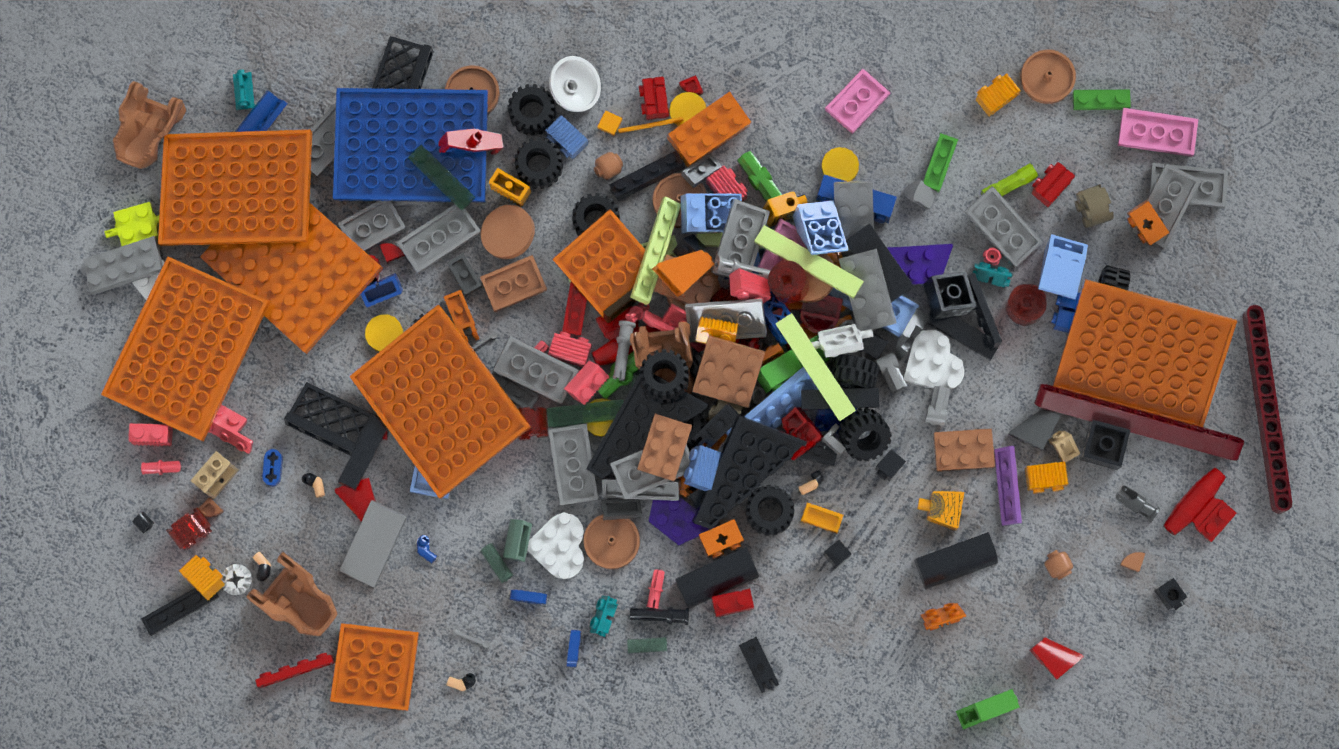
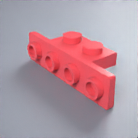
(670, 322)
(227, 427)

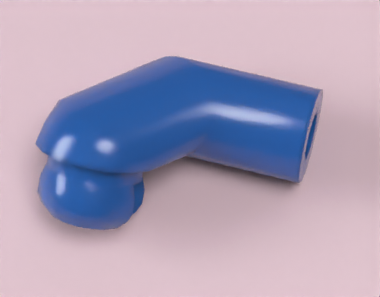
(423, 549)

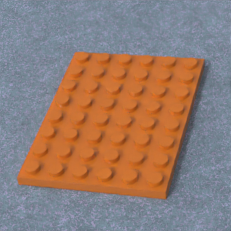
(235, 188)
(303, 281)
(185, 348)
(1144, 352)
(439, 401)

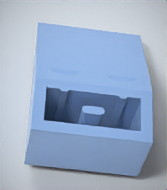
(705, 212)
(820, 227)
(1062, 266)

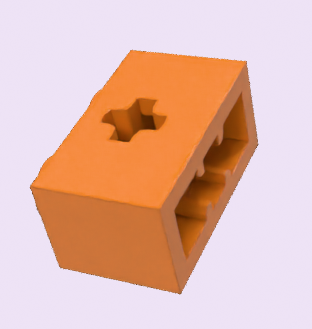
(1156, 227)
(727, 530)

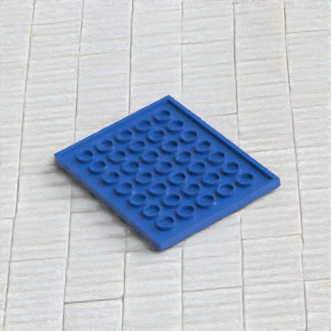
(385, 126)

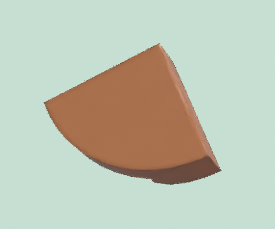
(210, 508)
(1133, 561)

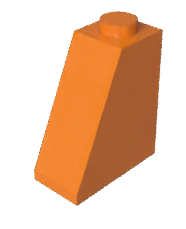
(683, 270)

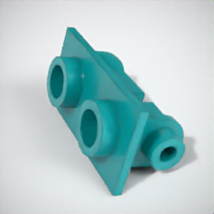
(243, 90)
(999, 275)
(599, 623)

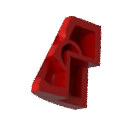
(800, 425)
(357, 500)
(1055, 657)

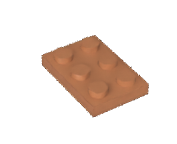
(513, 283)
(698, 293)
(664, 447)
(964, 450)

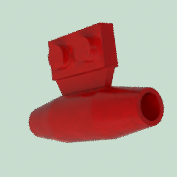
(607, 353)
(1201, 508)

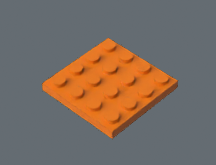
(602, 261)
(374, 667)

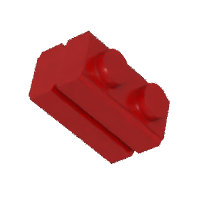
(655, 98)
(1053, 184)
(732, 603)

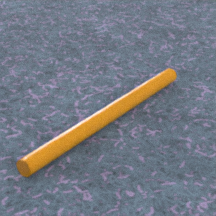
(649, 125)

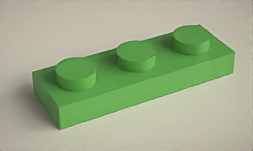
(1101, 99)
(940, 162)

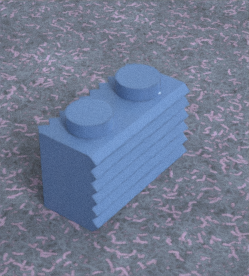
(566, 137)
(702, 468)

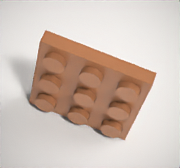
(728, 371)

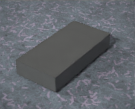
(621, 509)

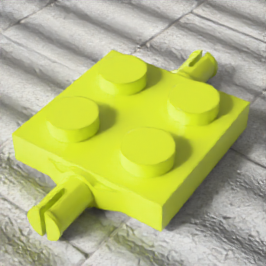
(134, 224)

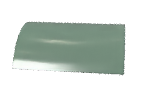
(517, 540)

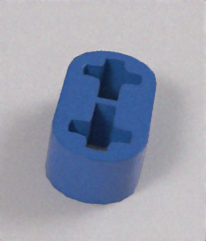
(267, 466)
(529, 597)
(573, 651)

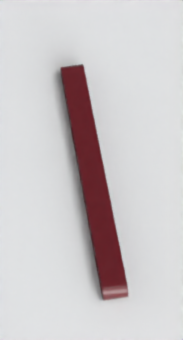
(1263, 417)
(1139, 422)

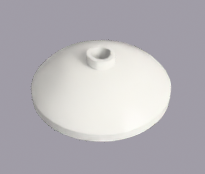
(583, 82)

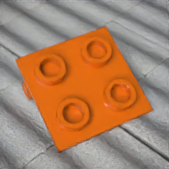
(949, 613)

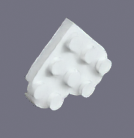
(932, 363)
(558, 546)

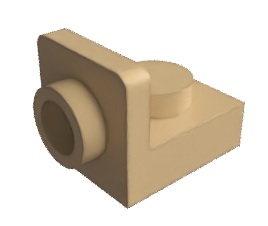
(1064, 445)

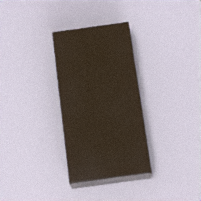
(618, 307)

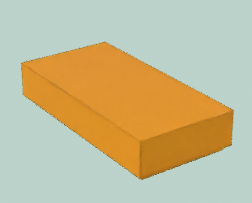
(822, 518)

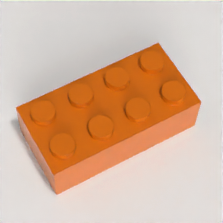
(709, 129)

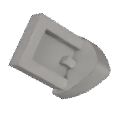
(920, 194)
(829, 440)

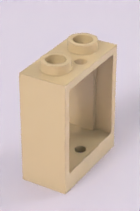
(210, 474)

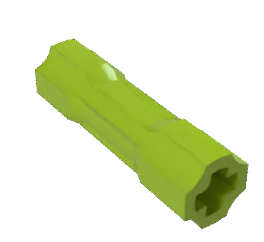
(1020, 177)

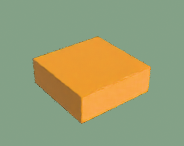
(609, 123)

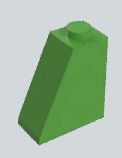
(987, 709)

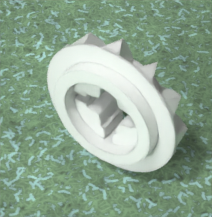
(243, 584)

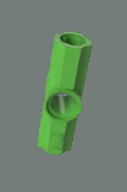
(758, 176)
(611, 384)

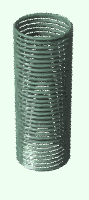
(493, 563)
(643, 645)

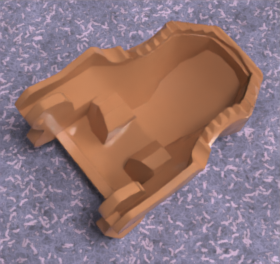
(143, 126)
(675, 340)
(296, 599)

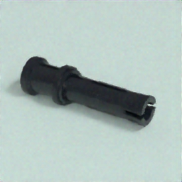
(666, 615)

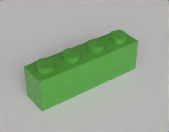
(782, 368)

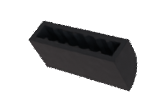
(895, 277)
(956, 560)
(717, 577)

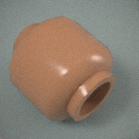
(608, 165)
(1058, 564)

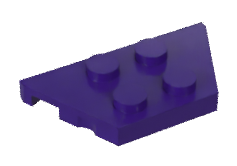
(922, 261)
(675, 520)

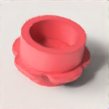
(992, 251)

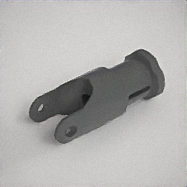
(1138, 503)

